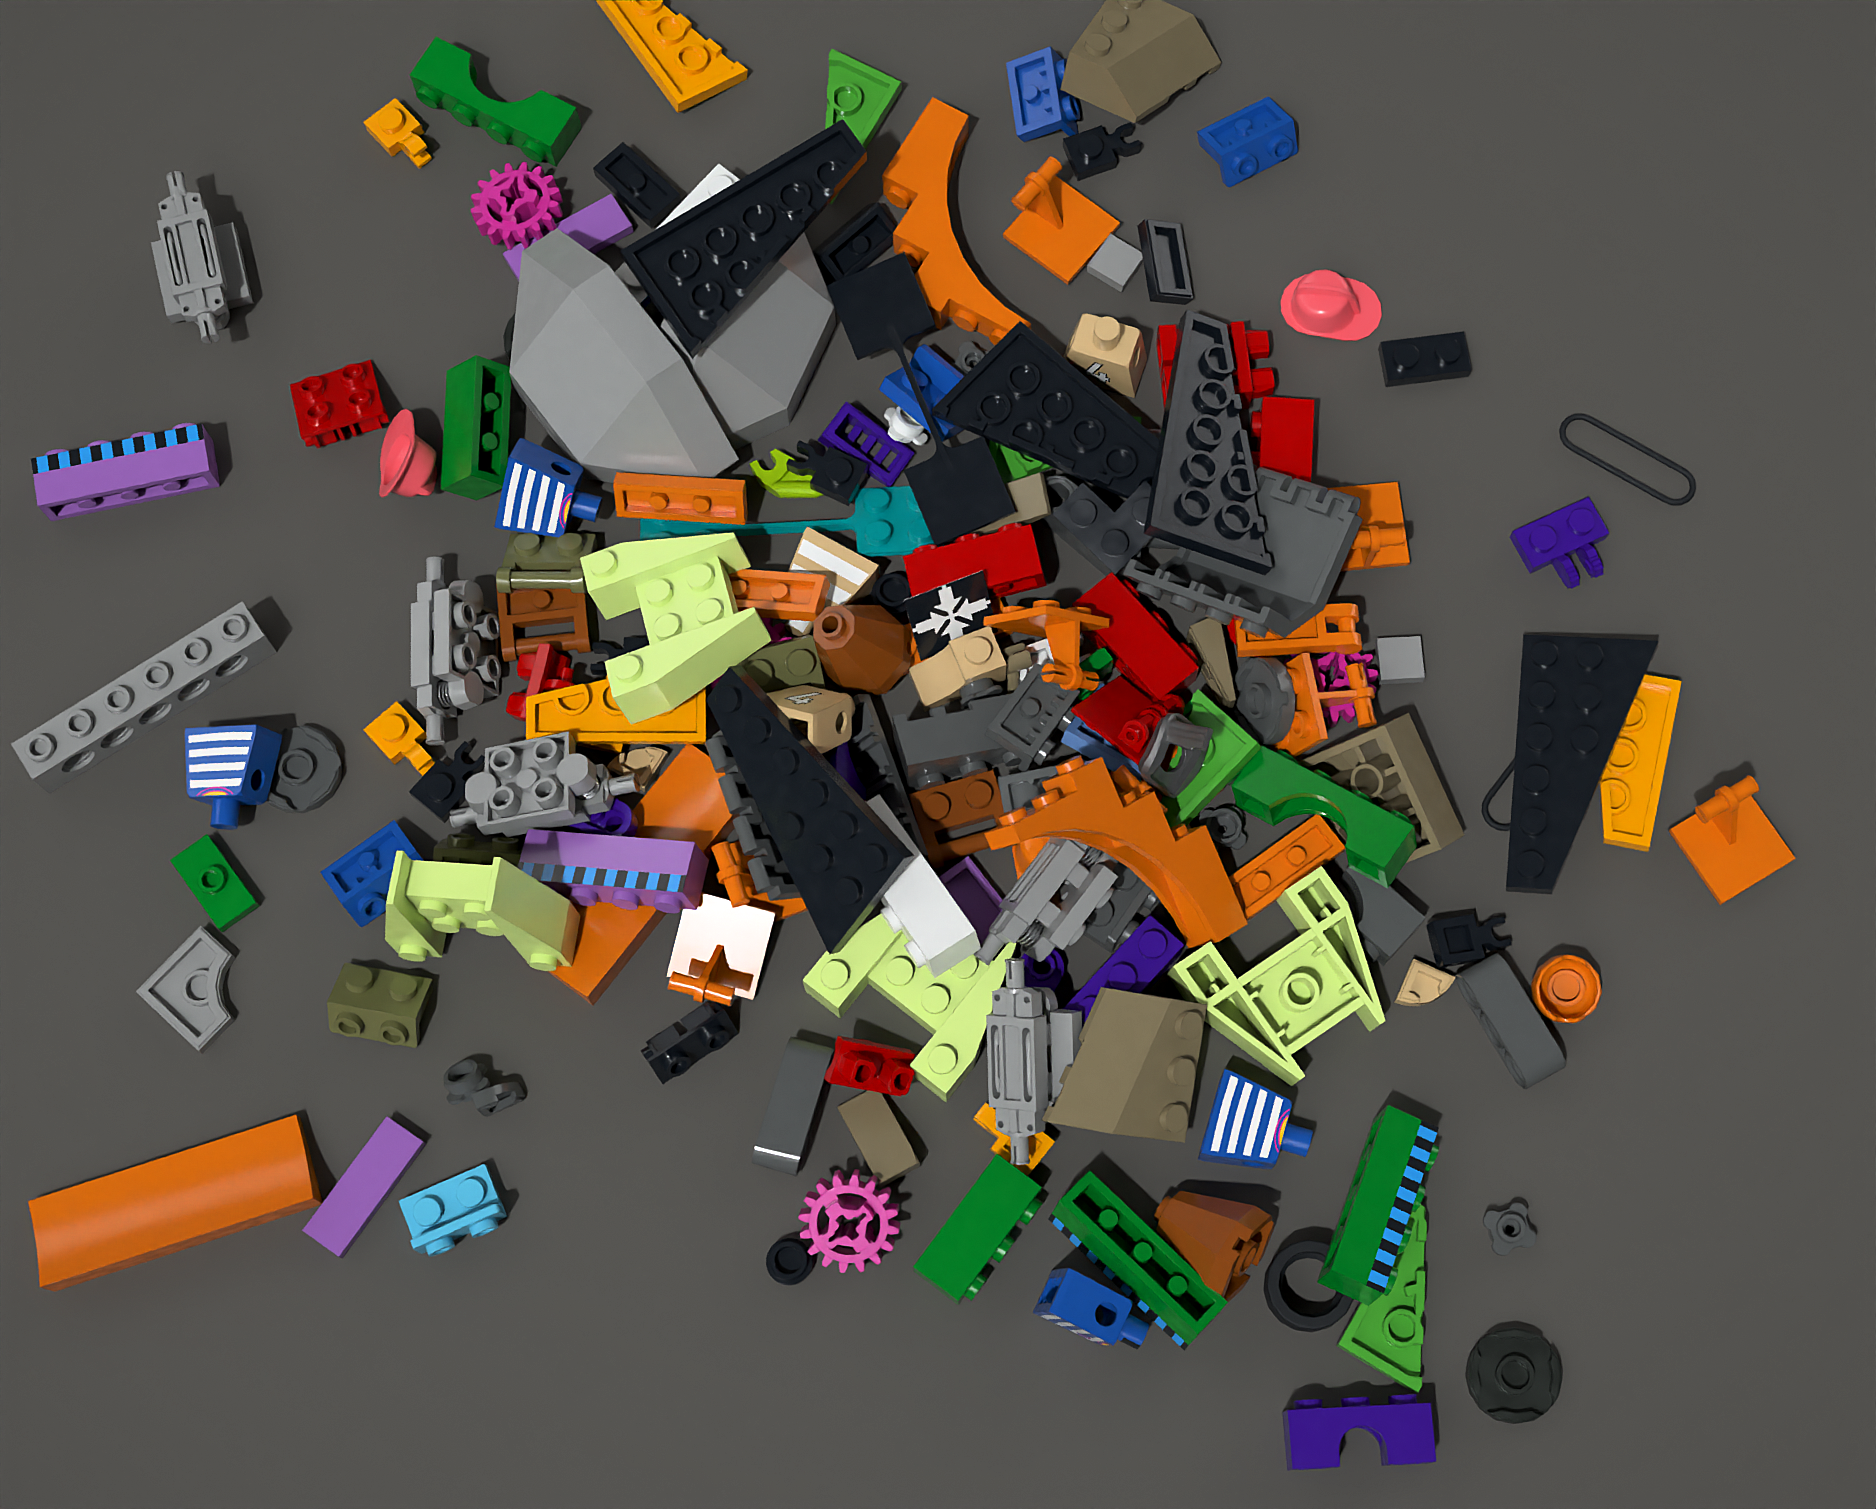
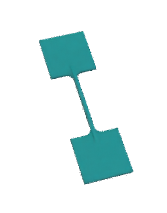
(884, 523)

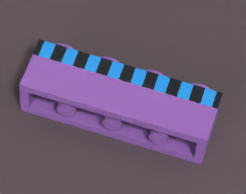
(125, 471)
(616, 869)

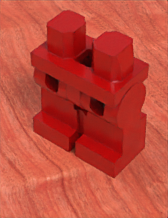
(1244, 347)

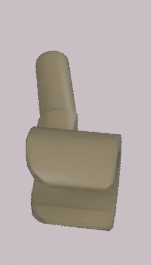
(1016, 659)

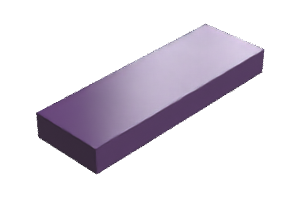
(590, 227)
(364, 1187)

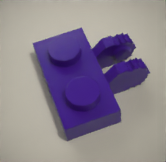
(1561, 535)

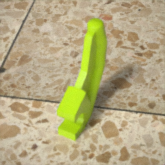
(781, 481)

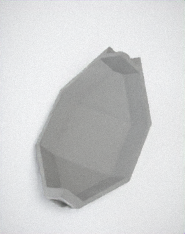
(766, 349)
(606, 372)

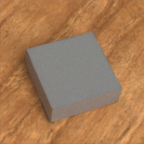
(1115, 263)
(1399, 660)

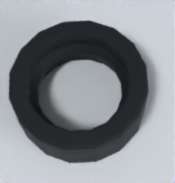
(1275, 1297)

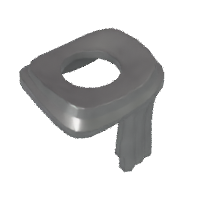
(1181, 732)

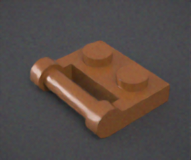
(540, 608)
(956, 807)

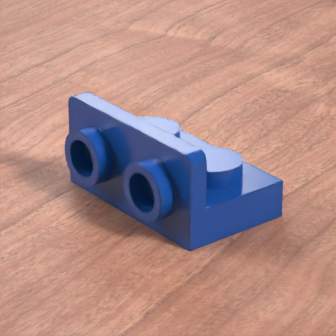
(1037, 96)
(1250, 140)
(934, 379)
(365, 873)

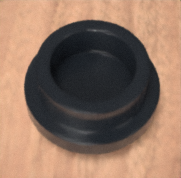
(891, 592)
(789, 1261)

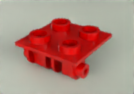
(338, 401)
(1125, 716)

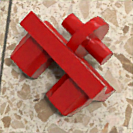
(544, 671)
(871, 1066)

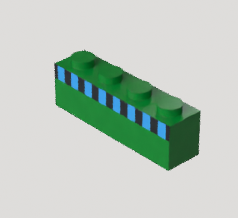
(1379, 1206)
(1136, 1260)

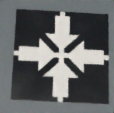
(948, 613)

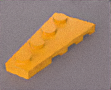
(672, 52)
(596, 718)
(1637, 766)

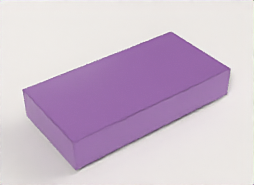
(973, 895)

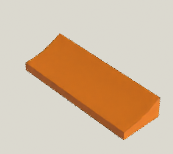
(679, 807)
(173, 1203)

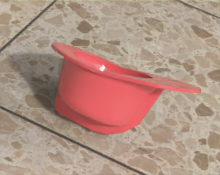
(1331, 306)
(406, 460)

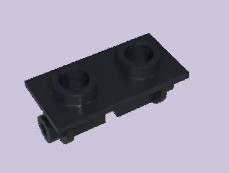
(707, 1032)

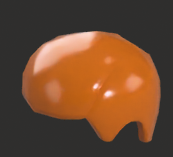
(1566, 988)

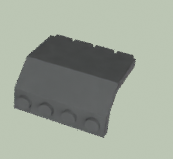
(1307, 545)
(873, 766)

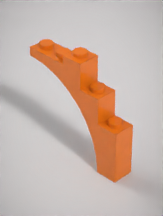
(920, 180)
(1132, 829)

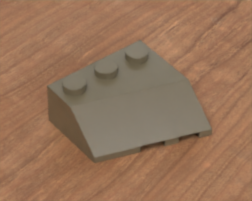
(1137, 57)
(1396, 775)
(1133, 1067)

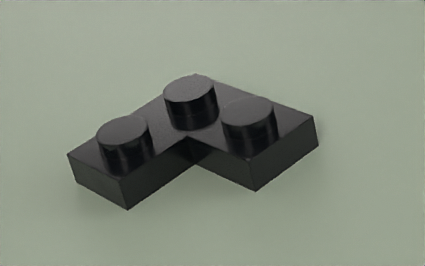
(1107, 534)

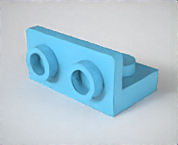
(453, 1210)

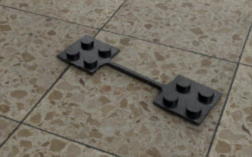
(957, 485)

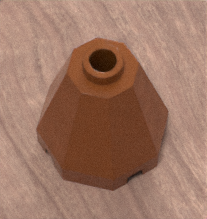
(861, 647)
(1215, 1237)

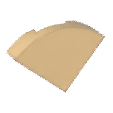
(644, 762)
(1422, 985)

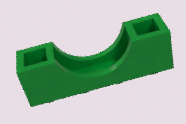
(537, 125)
(1279, 788)

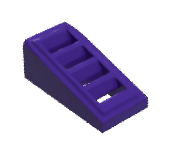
(875, 433)

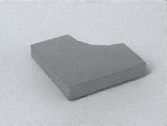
(190, 987)

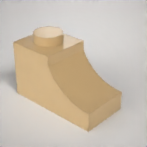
(955, 666)

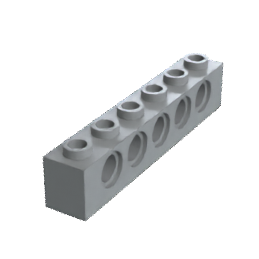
(143, 698)

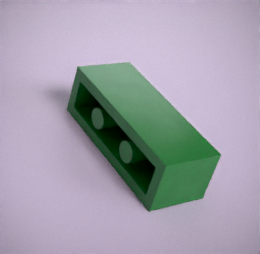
(476, 428)
(979, 1230)

